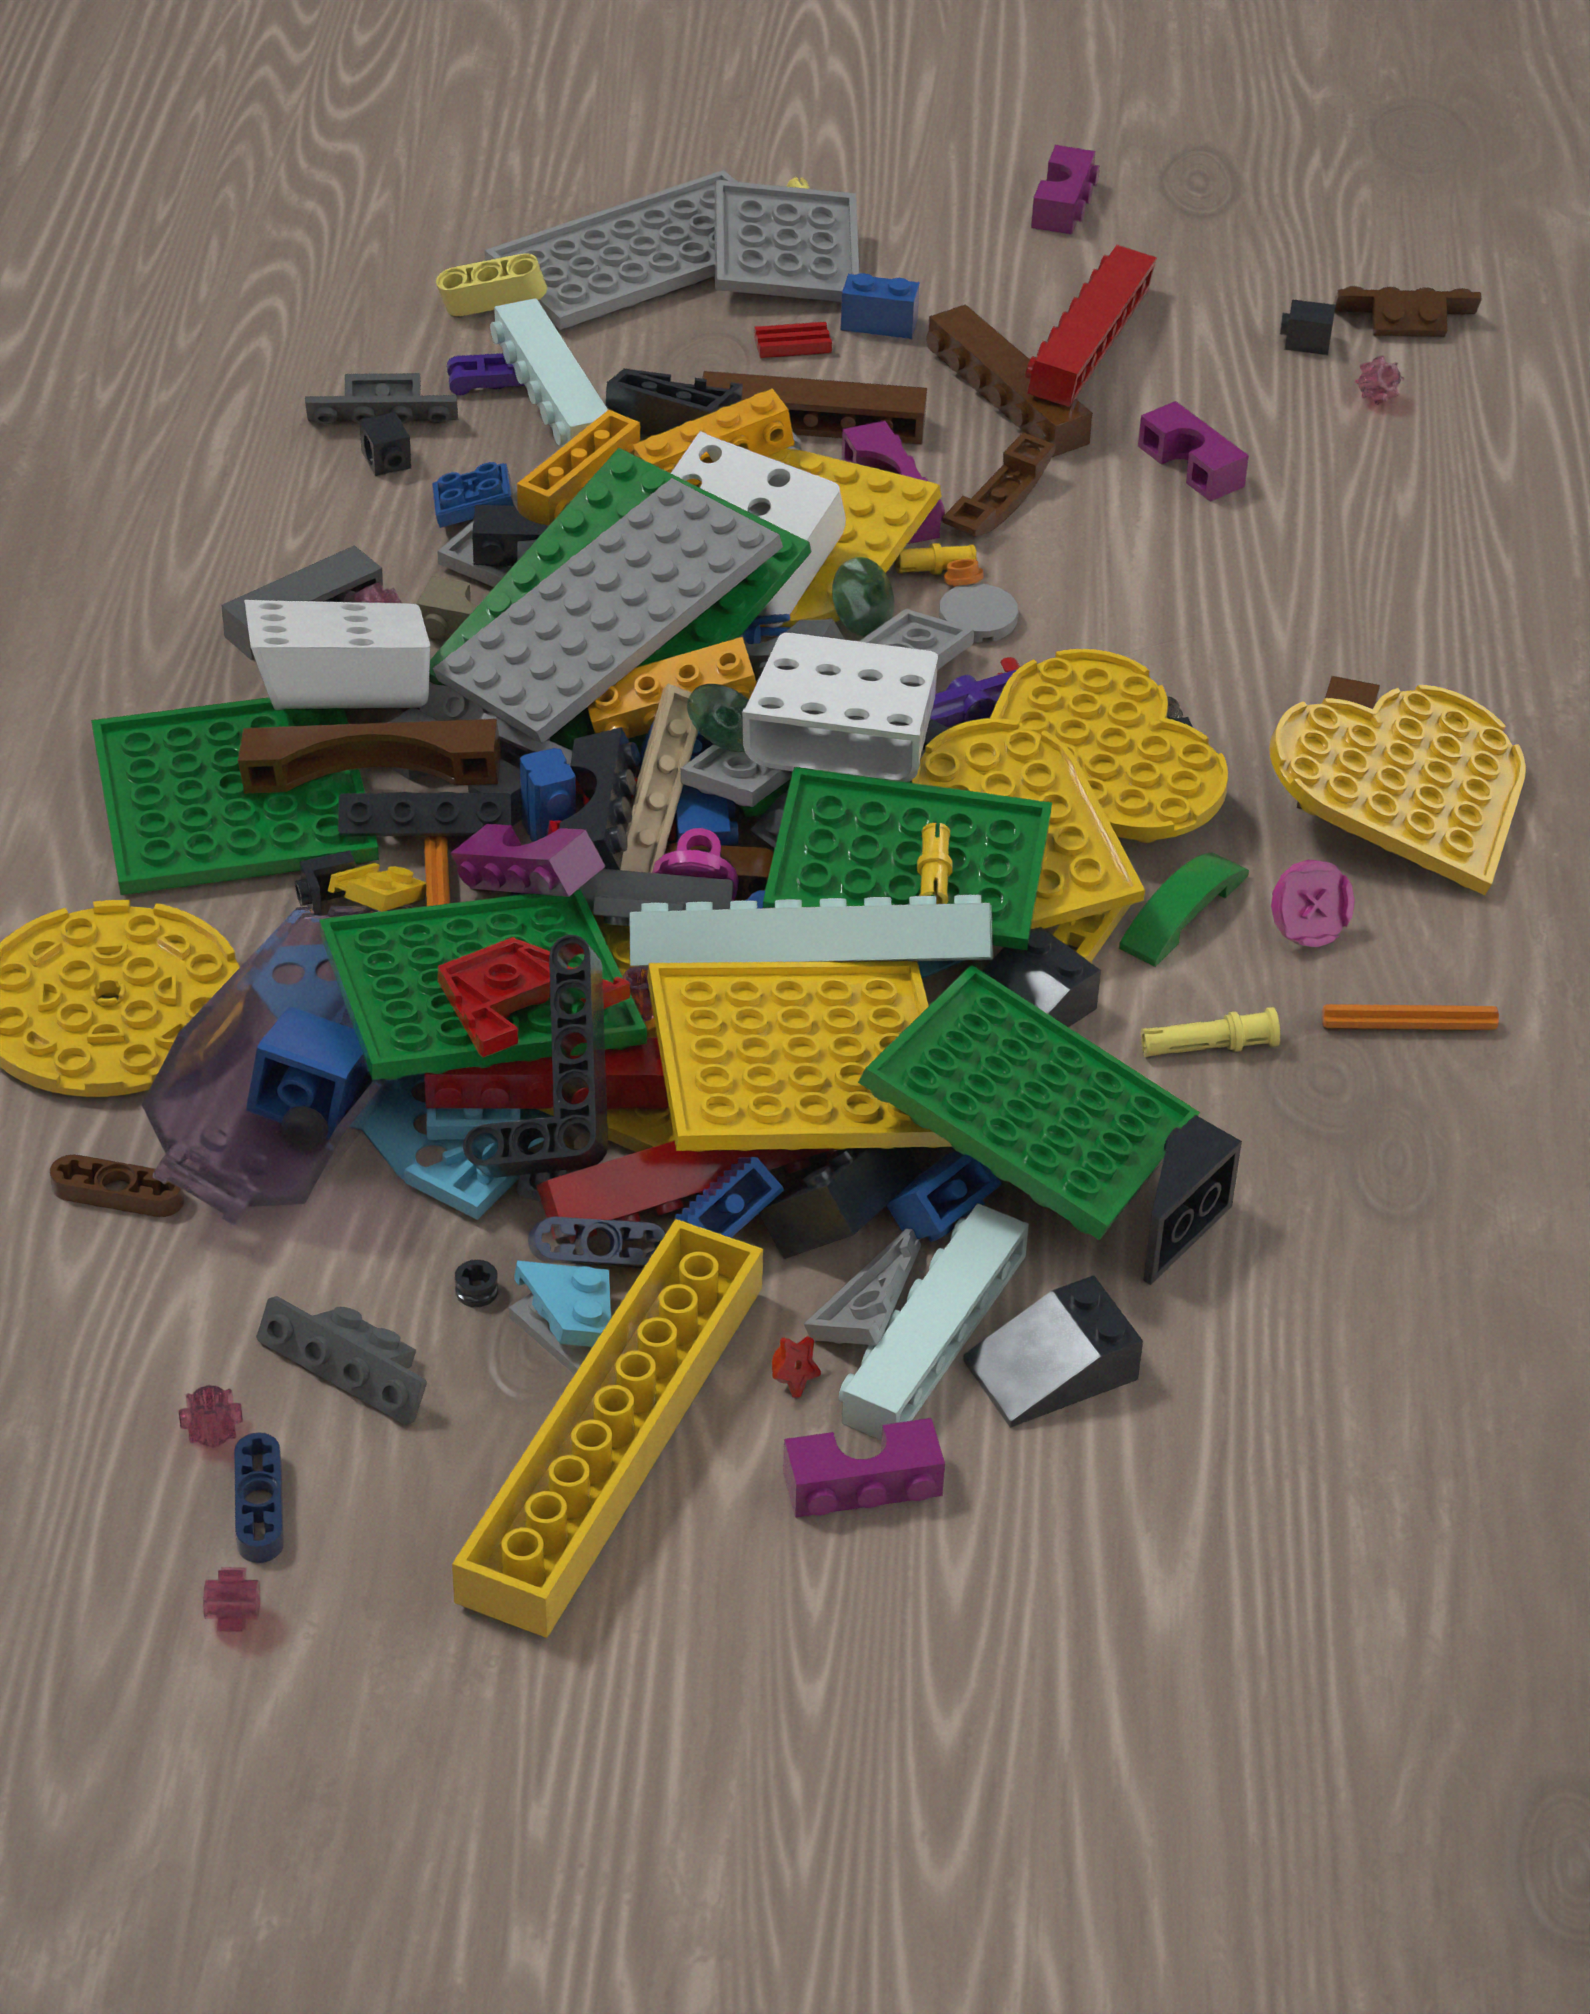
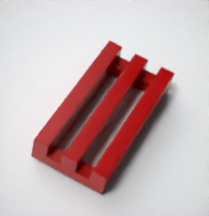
(792, 339)

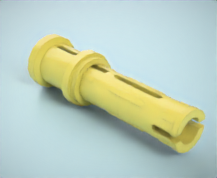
(1230, 1032)

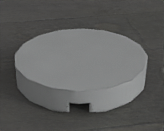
(982, 608)

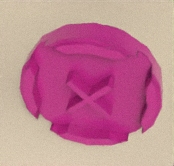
(696, 862)
(1312, 903)

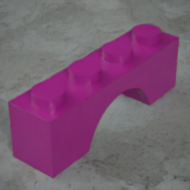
(879, 448)
(548, 866)

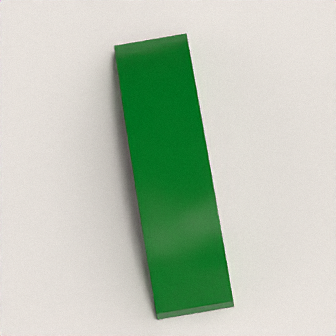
(1178, 902)

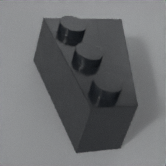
(663, 403)
(838, 1197)

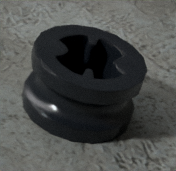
(476, 1271)

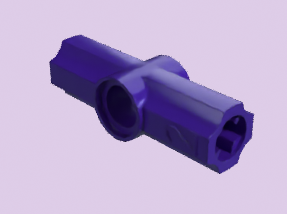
(968, 699)

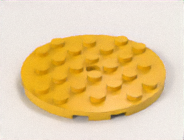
(62, 962)

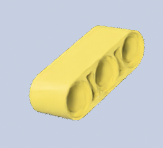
(490, 284)

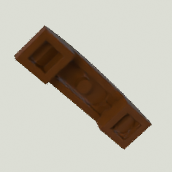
(1006, 490)

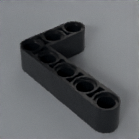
(568, 1077)

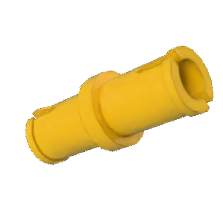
(932, 558)
(935, 862)

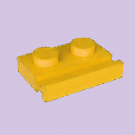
(379, 889)

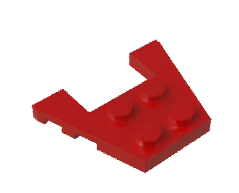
(500, 981)

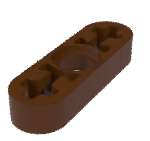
(84, 1181)

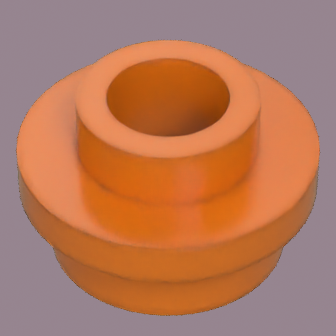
(963, 572)

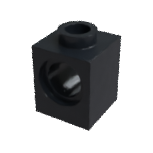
(385, 444)

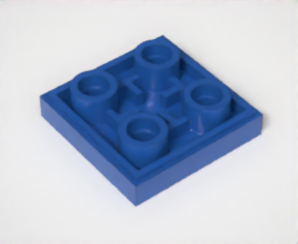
(458, 494)

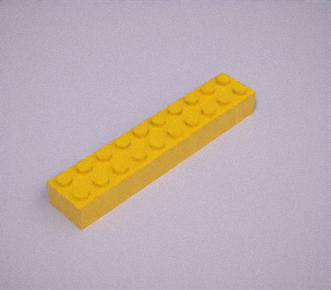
(607, 1429)

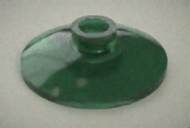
(862, 595)
(718, 715)

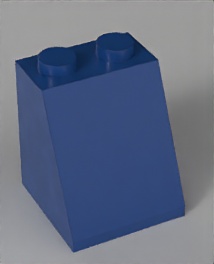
(308, 1065)

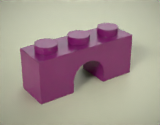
(1066, 192)
(1213, 461)
(829, 1481)

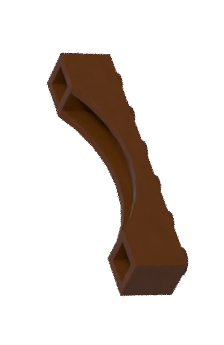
(289, 756)

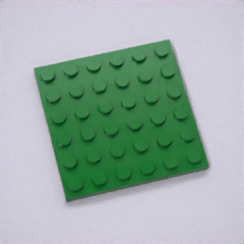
(182, 803)
(393, 993)
(1029, 1100)

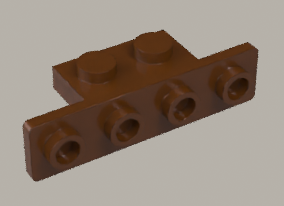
(1408, 311)

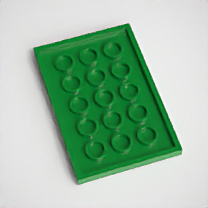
(865, 836)

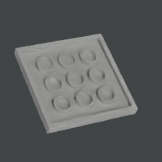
(784, 240)

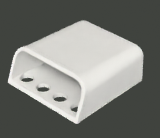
(776, 493)
(340, 653)
(841, 707)

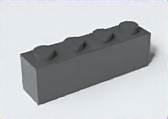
(327, 580)

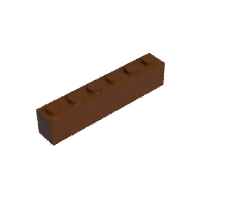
(998, 374)
(830, 406)

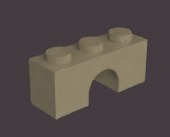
(445, 606)

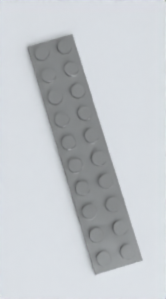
(747, 783)

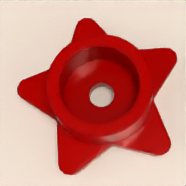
(784, 1364)

